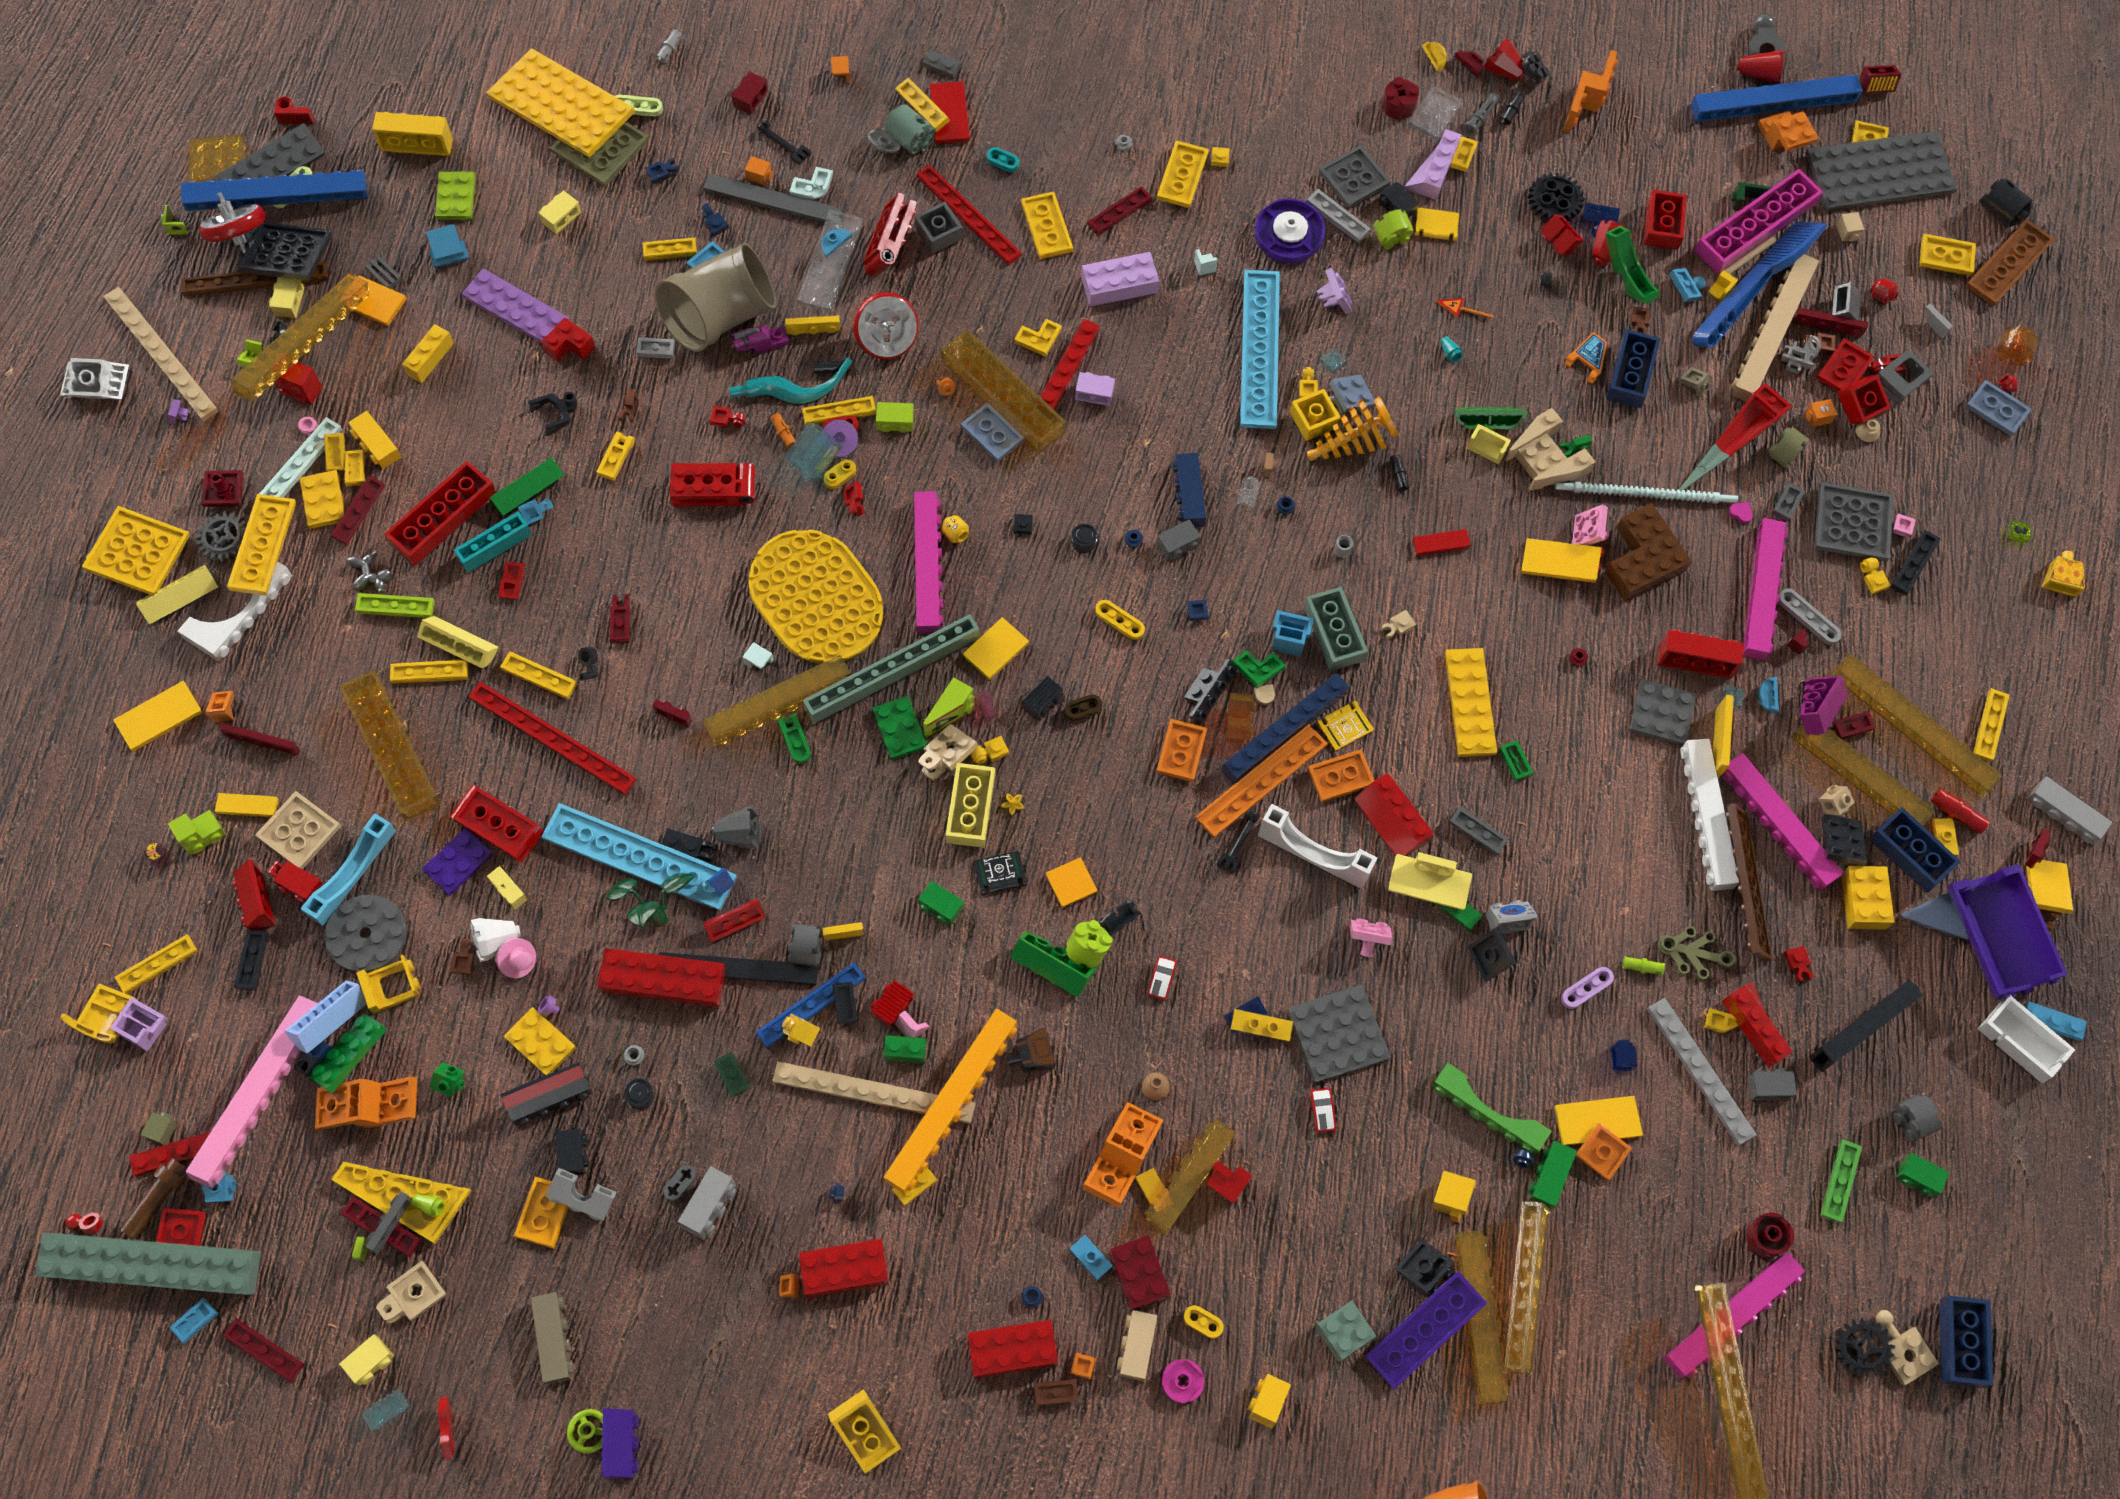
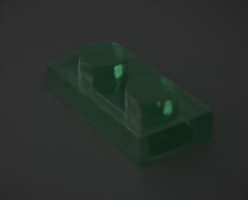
(732, 1074)

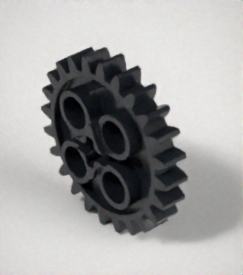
(1555, 197)

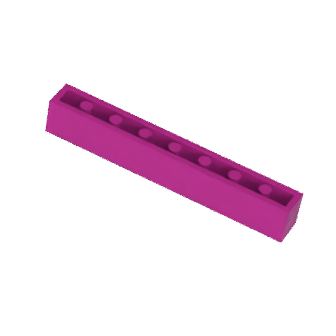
(927, 565)
(1764, 589)
(1781, 822)
(1743, 1307)

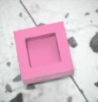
(1903, 525)

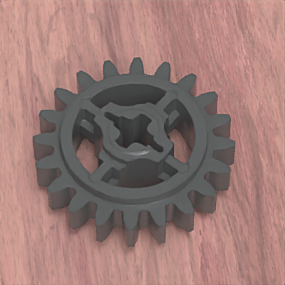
(221, 531)

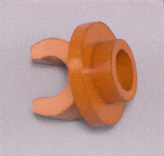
(946, 386)

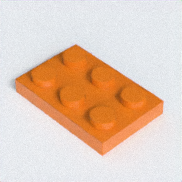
(1181, 750)
(1340, 775)

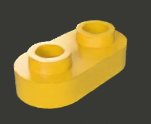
(842, 475)
(1203, 1322)

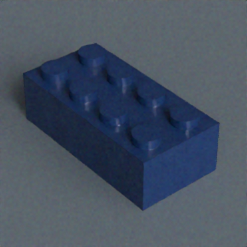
(1633, 368)
(1915, 850)
(1966, 1342)

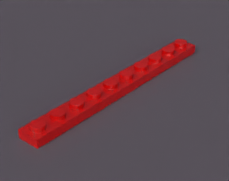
(553, 738)

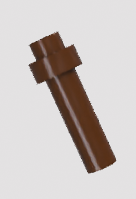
(167, 1179)

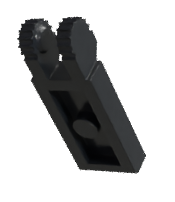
(688, 844)

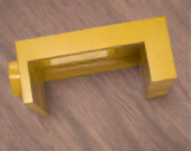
(373, 990)

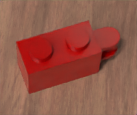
(294, 880)

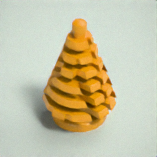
(1352, 434)

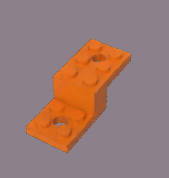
(1591, 91)
(366, 1103)
(1122, 1154)

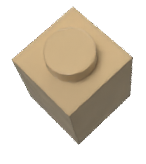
(1850, 227)

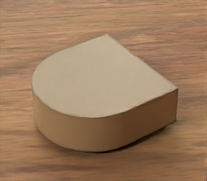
(1264, 694)

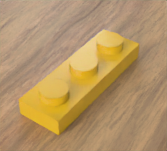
(812, 325)

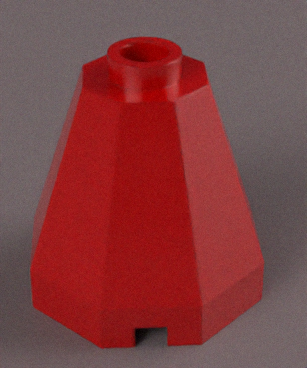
(1506, 61)
(1600, 250)

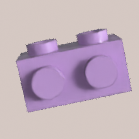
(1095, 388)

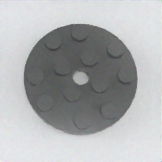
(349, 921)

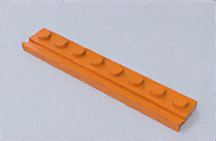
(1261, 781)

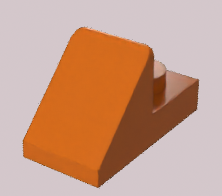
(220, 706)

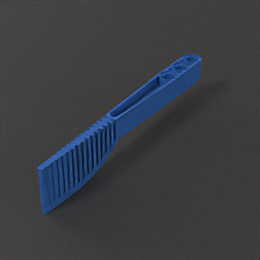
(1783, 253)

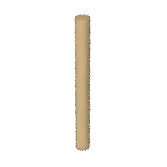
(1750, 255)

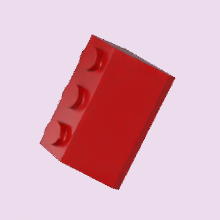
(253, 897)

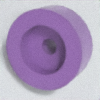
(548, 1006)

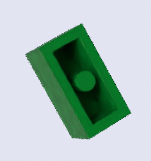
(940, 903)
(905, 1049)
(1922, 1175)

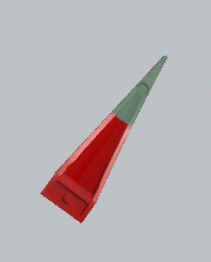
(1755, 417)

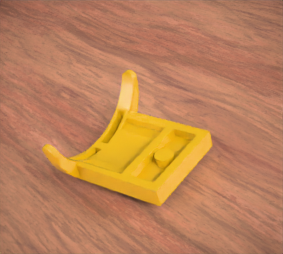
(100, 1014)

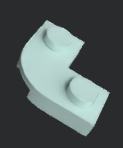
(812, 189)

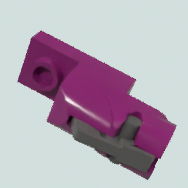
(760, 339)

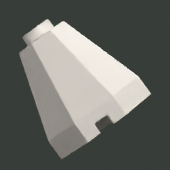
(490, 935)

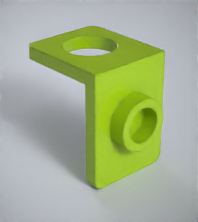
(166, 220)

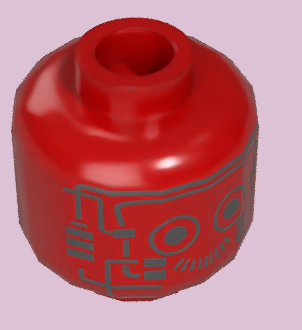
(1884, 291)

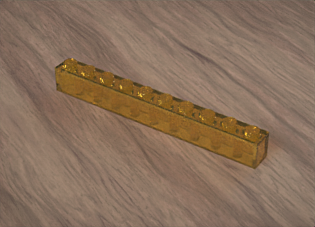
(300, 337)
(1917, 726)
(1731, 1391)

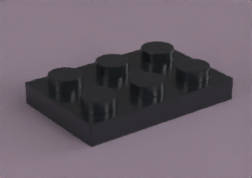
(1844, 840)

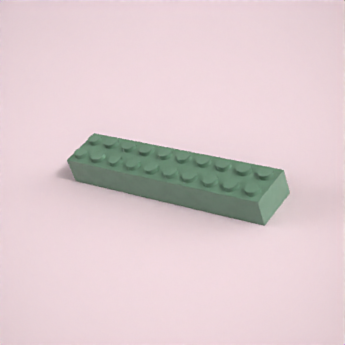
(148, 1263)

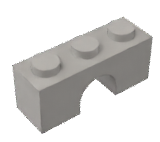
(563, 1191)

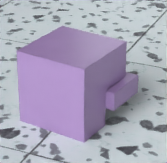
(139, 1024)

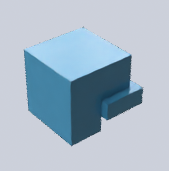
(446, 246)
(1291, 632)

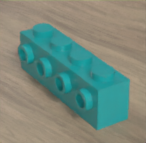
(492, 542)

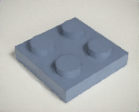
(1350, 391)

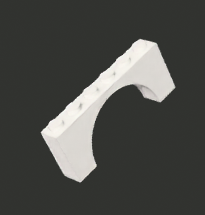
(219, 637)
(1351, 867)

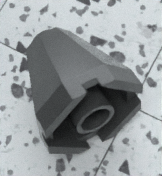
(739, 828)

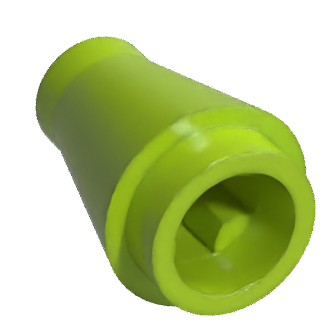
(429, 1204)

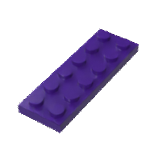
(1426, 1329)

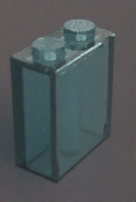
(813, 452)

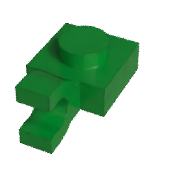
(1576, 445)

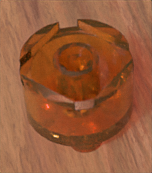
(2018, 345)

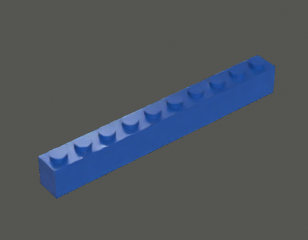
(1776, 98)
(275, 190)

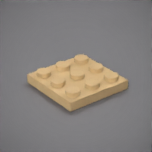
(298, 830)

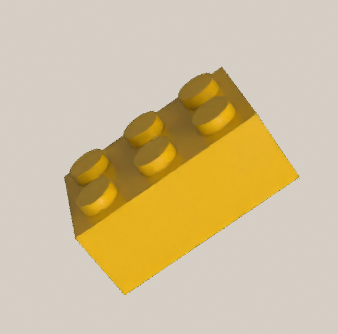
(1867, 897)

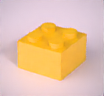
(1314, 414)

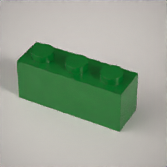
(1552, 1174)

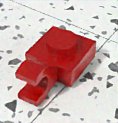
(852, 496)

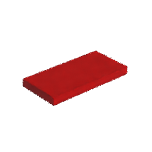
(952, 102)

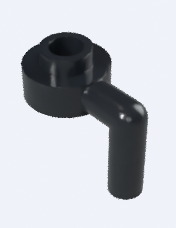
(588, 657)

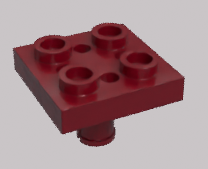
(222, 482)

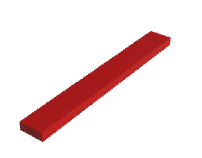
(969, 215)

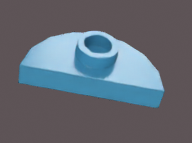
(833, 240)
(1768, 695)

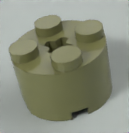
(1789, 447)

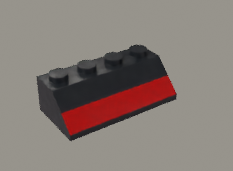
(547, 1094)

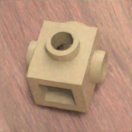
(1836, 800)

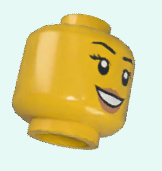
(955, 529)

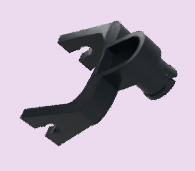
(565, 406)

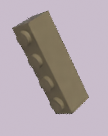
(551, 1338)

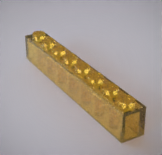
(773, 701)
(1863, 774)
(1526, 1288)
(1483, 1326)

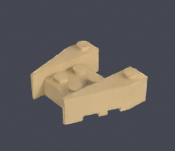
(1543, 457)

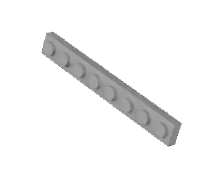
(1701, 1072)

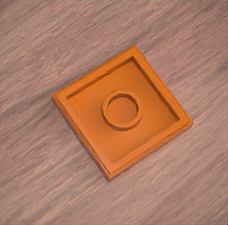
(1603, 1152)

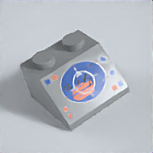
(1511, 917)

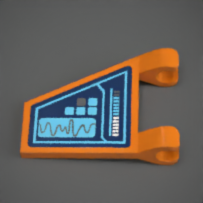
(1591, 353)

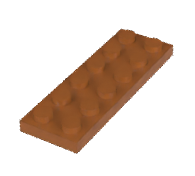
(2010, 262)

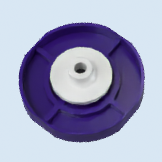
(1289, 230)

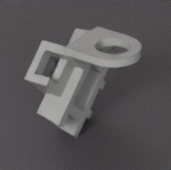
(1807, 353)

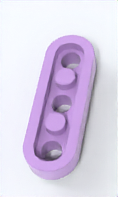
(1592, 982)

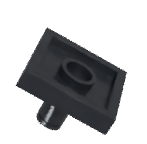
(1491, 954)

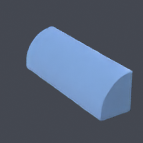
(326, 1016)

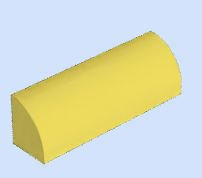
(177, 594)
(457, 641)

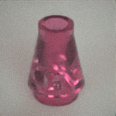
(985, 704)

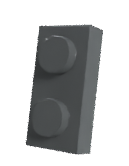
(941, 64)
(1788, 502)

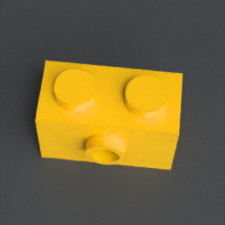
(799, 1030)
(1269, 1402)

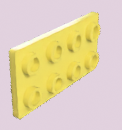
(1430, 880)

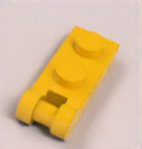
(615, 456)

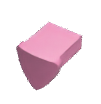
(909, 1026)

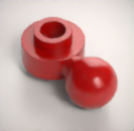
(89, 1223)

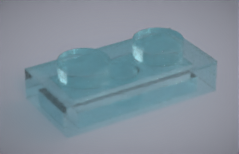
(386, 1410)

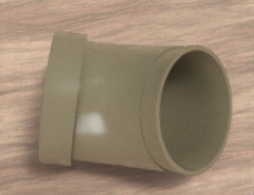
(714, 297)

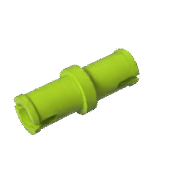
(1643, 965)

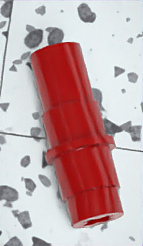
(1959, 810)

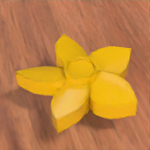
(1013, 803)

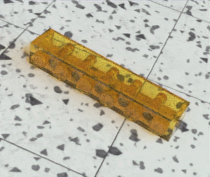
(1190, 1176)

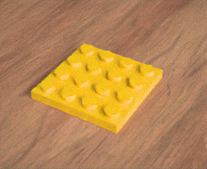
(136, 551)

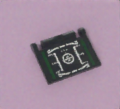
(1000, 872)

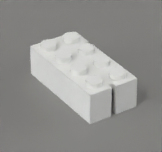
(2026, 1039)

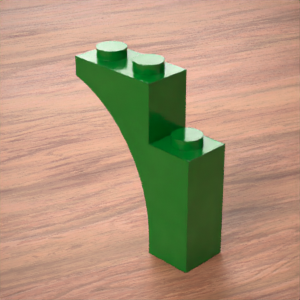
(1626, 263)

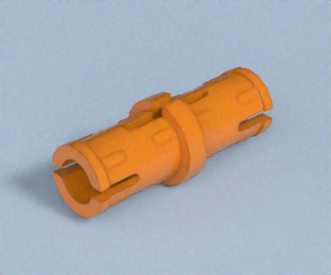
(783, 430)

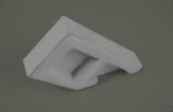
(1937, 321)

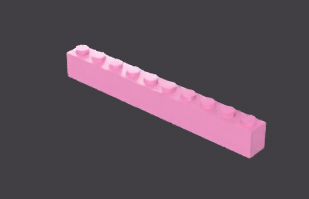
(248, 1102)

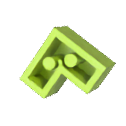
(197, 833)

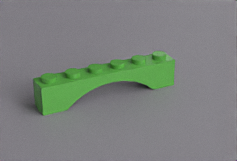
(1526, 1133)

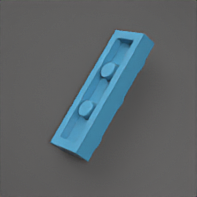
(2058, 1021)

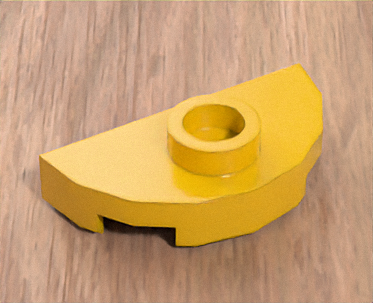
(1436, 54)

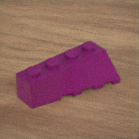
(1822, 702)

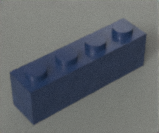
(1189, 489)

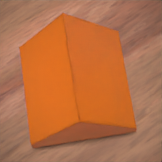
(789, 1286)

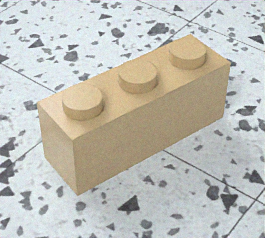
(1137, 1345)

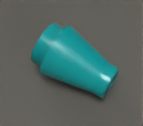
(1451, 349)

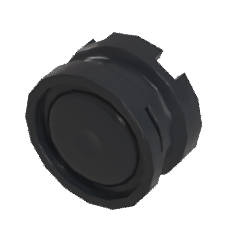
(1084, 538)
(639, 1093)

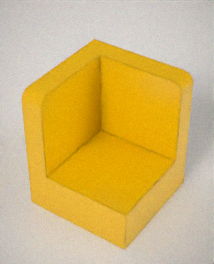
(1723, 286)

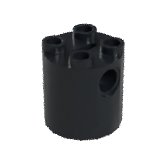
(2007, 203)

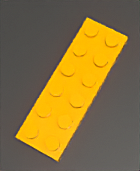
(261, 545)
(1470, 702)

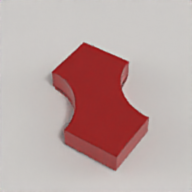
(446, 1434)

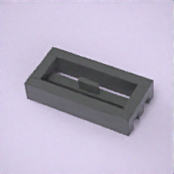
(369, 268)

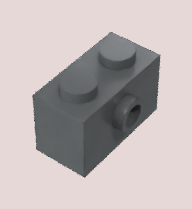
(1846, 301)

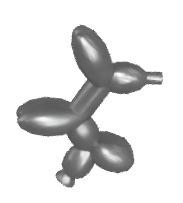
(363, 580)

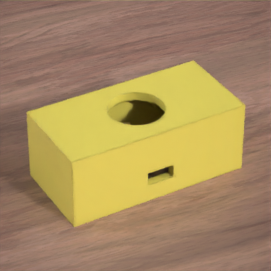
(507, 888)

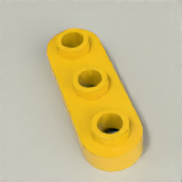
(1116, 613)

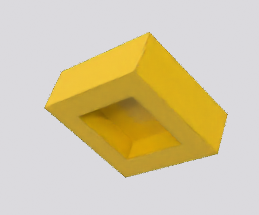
(1220, 157)

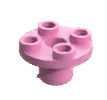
(515, 957)

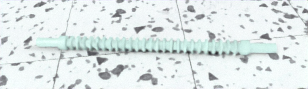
(1715, 497)

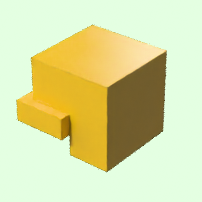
(1454, 1195)

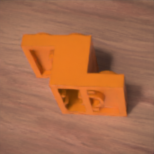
(1788, 131)

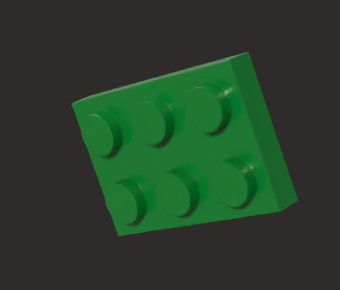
(899, 727)

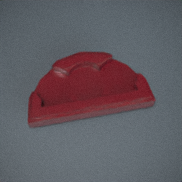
(1471, 61)

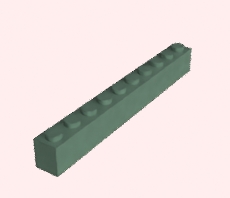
(891, 669)

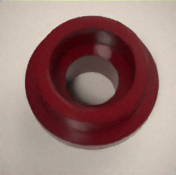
(1576, 661)

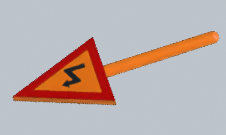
(1455, 305)

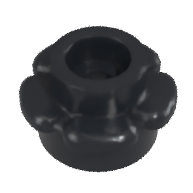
(1546, 279)

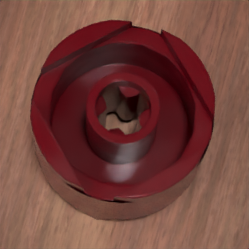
(1400, 98)
(1772, 1225)

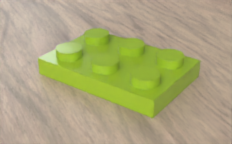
(455, 196)

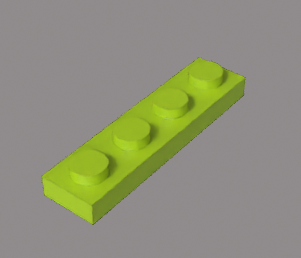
(394, 605)

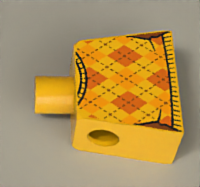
(2065, 575)

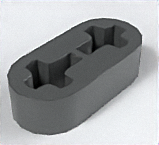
(684, 1186)

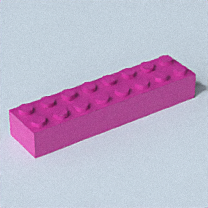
(1758, 221)

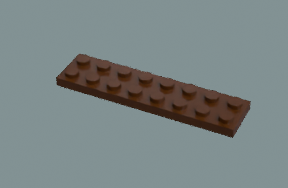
(1749, 880)

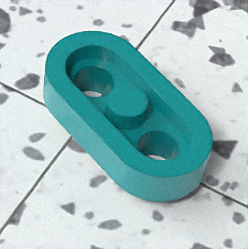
(1004, 159)

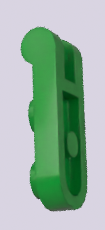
(795, 739)

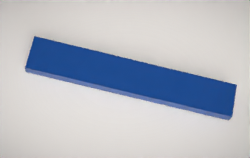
(809, 1005)

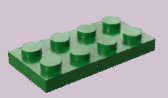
(347, 1053)

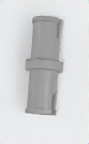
(669, 46)

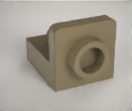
(1696, 379)

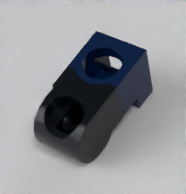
(308, 1061)

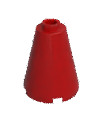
(1763, 66)

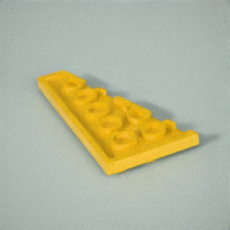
(381, 1186)

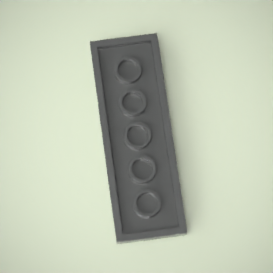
(278, 157)

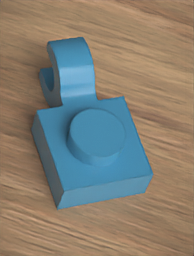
(533, 511)

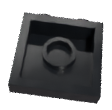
(1426, 1268)

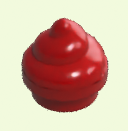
(2008, 383)

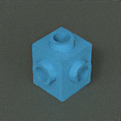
(221, 1191)

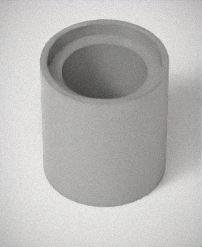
(1343, 552)

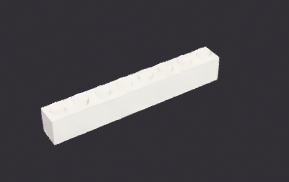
(1709, 814)

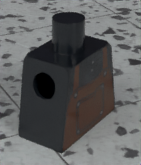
(1033, 1052)

